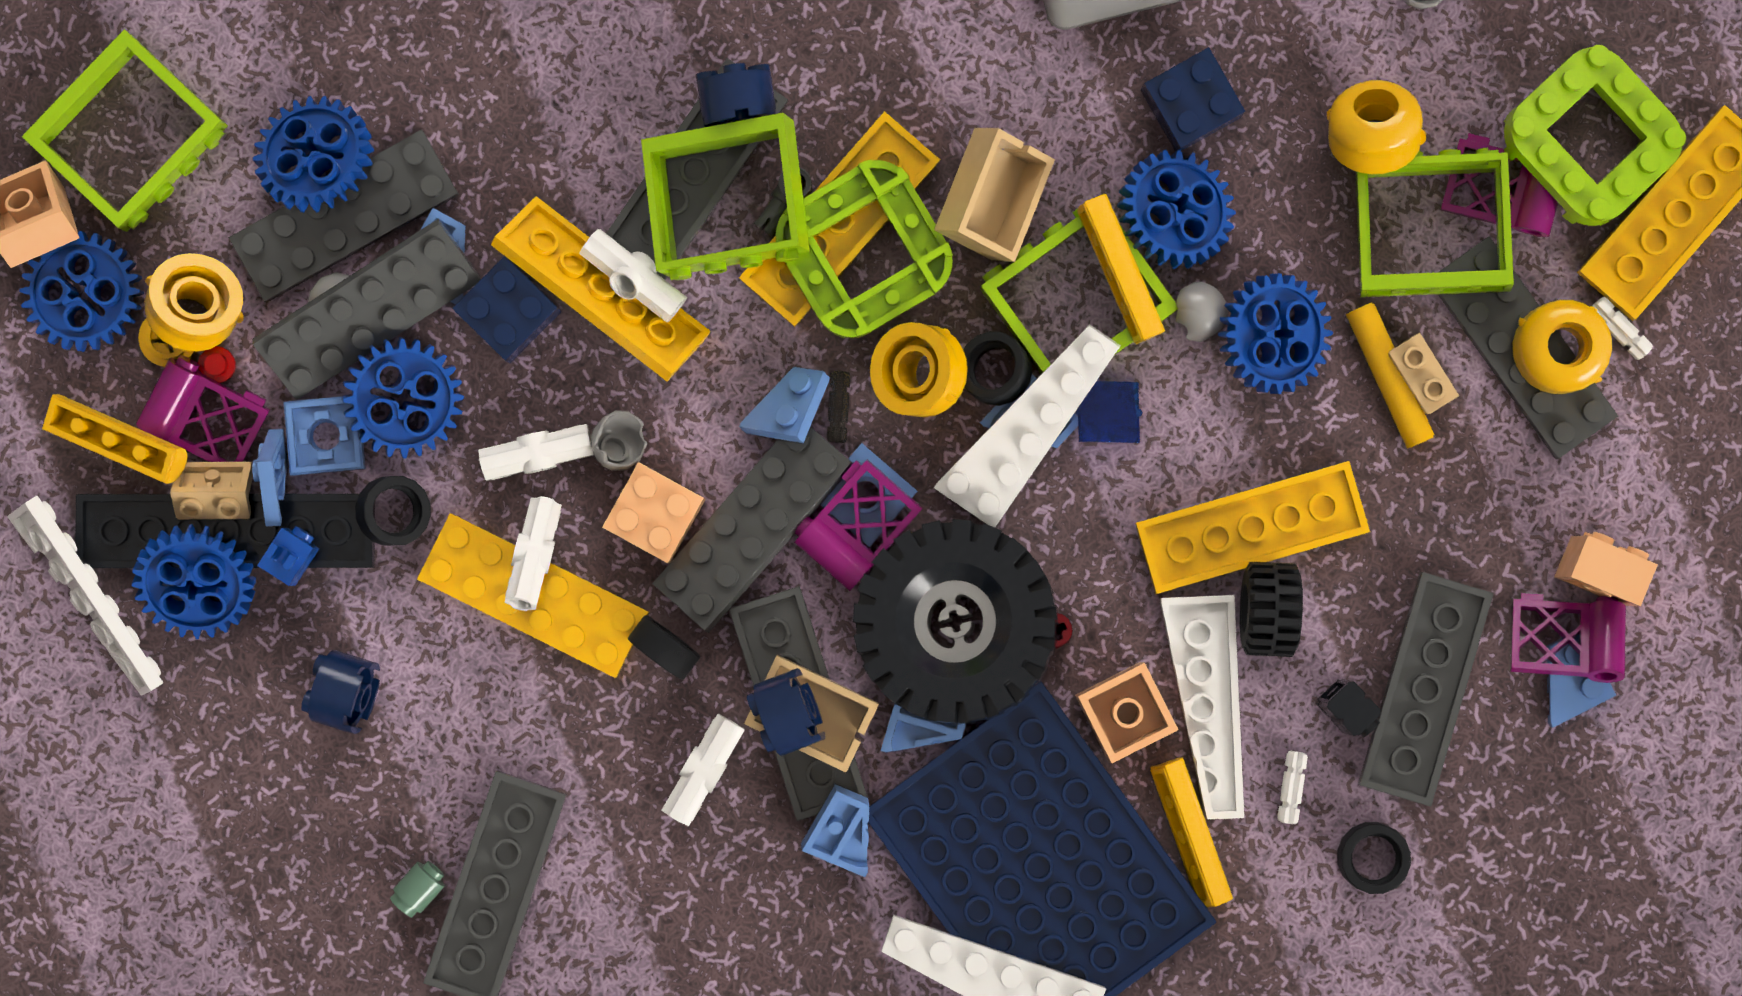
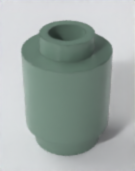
(418, 888)

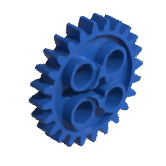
(313, 154)
(1176, 209)
(59, 315)
(1246, 334)
(411, 365)
(193, 581)

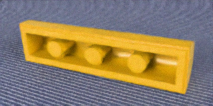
(1120, 269)
(1400, 401)
(114, 439)
(1191, 832)

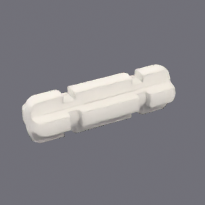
(1623, 329)
(1292, 787)

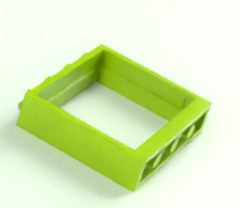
(83, 90)
(711, 138)
(1446, 162)
(1028, 255)

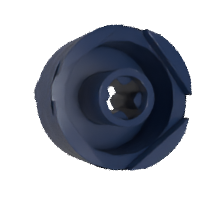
(735, 94)
(341, 691)
(786, 713)

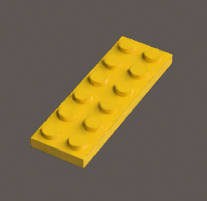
(1671, 218)
(846, 239)
(549, 251)
(1252, 527)
(569, 610)

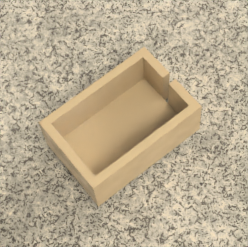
(994, 194)
(841, 711)

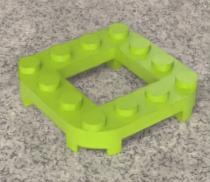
(1556, 169)
(913, 225)

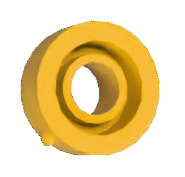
(1374, 145)
(200, 280)
(1532, 350)
(896, 363)

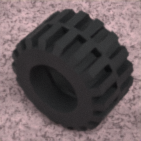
(1271, 609)

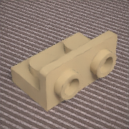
(1423, 374)
(213, 491)

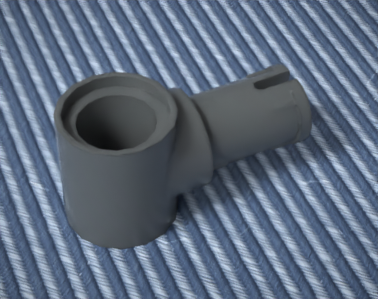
(778, 204)

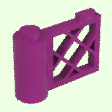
(1531, 206)
(177, 396)
(838, 548)
(1600, 638)

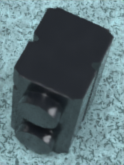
(1349, 708)

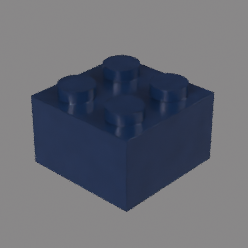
(1192, 100)
(507, 310)

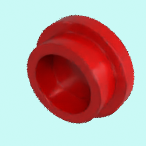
(217, 364)

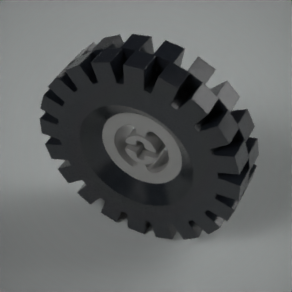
(943, 566)

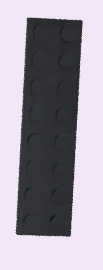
(117, 526)

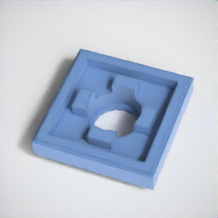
(303, 453)
(845, 511)

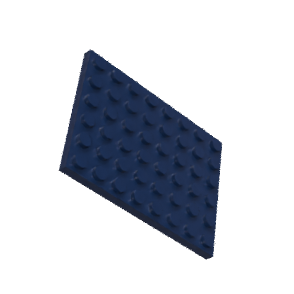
(1039, 851)

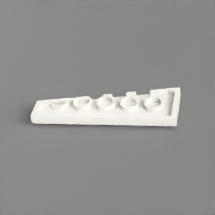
(1011, 449)
(38, 528)
(1206, 673)
(975, 968)

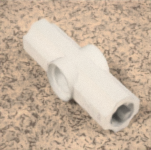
(632, 275)
(535, 452)
(533, 553)
(703, 769)

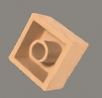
(34, 214)
(654, 513)
(1606, 570)
(1126, 712)

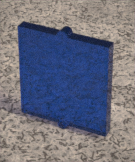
(1110, 413)

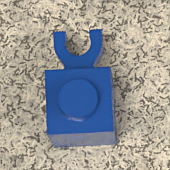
(289, 555)

